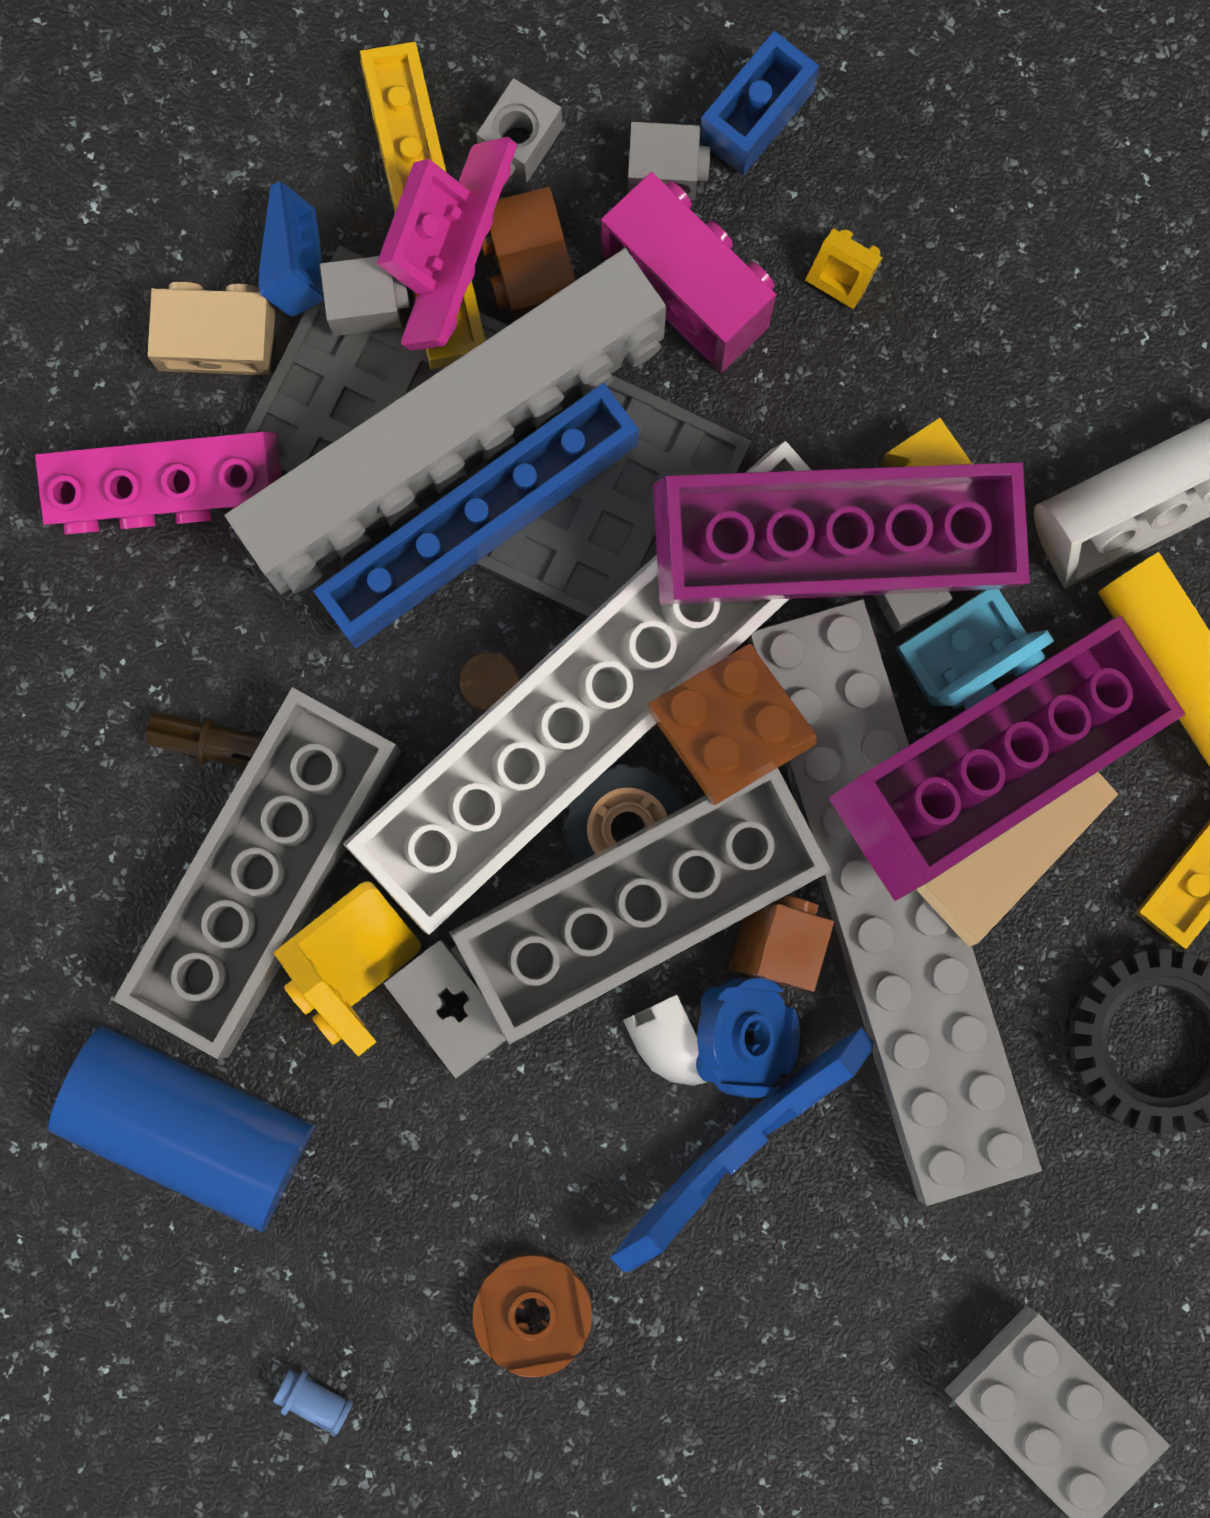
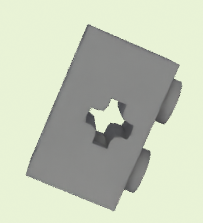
(419, 993)

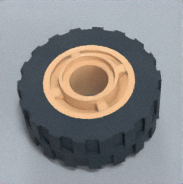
(615, 792)

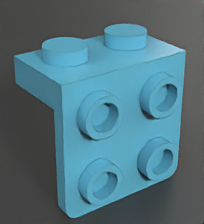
(970, 649)

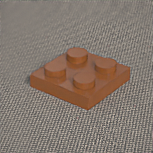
(732, 724)

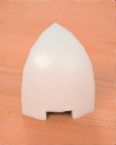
(666, 1041)

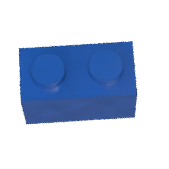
(758, 103)

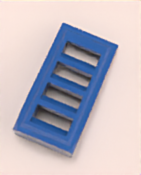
(290, 253)

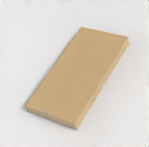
(995, 877)

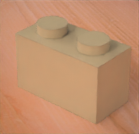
(211, 330)

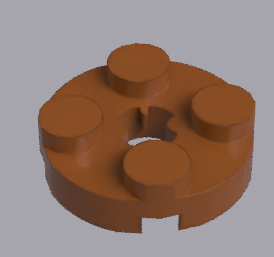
(512, 1342)

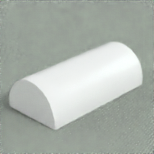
(1127, 506)

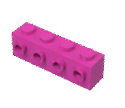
(154, 479)

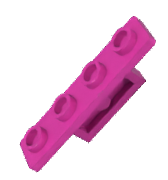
(440, 236)

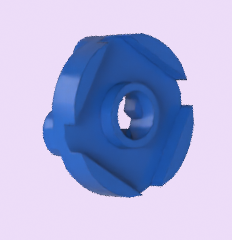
(722, 1026)

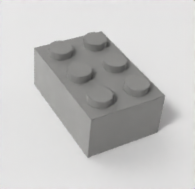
(1056, 1417)

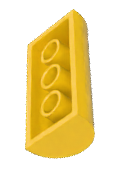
(1170, 636)

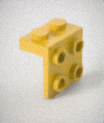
(344, 959)

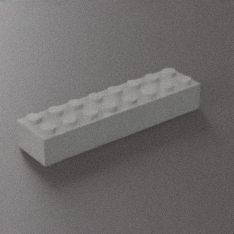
(451, 424)

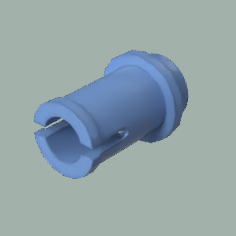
(312, 1402)

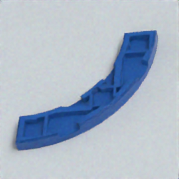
(732, 1150)

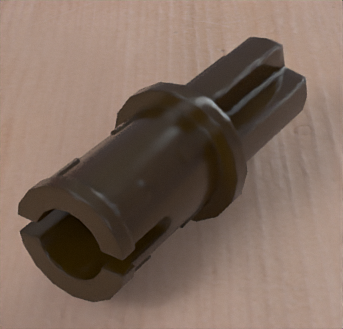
(202, 739)

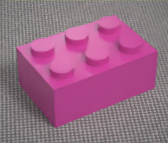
(690, 264)

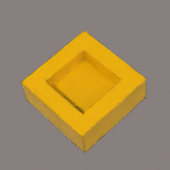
(844, 267)

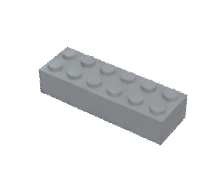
(257, 874)
(638, 904)

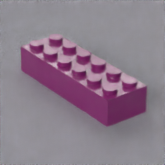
(840, 532)
(1005, 758)

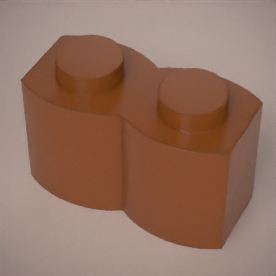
(527, 251)

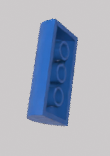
(179, 1127)

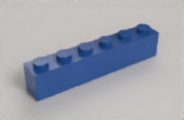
(479, 515)

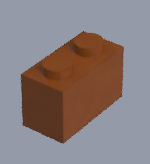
(783, 943)

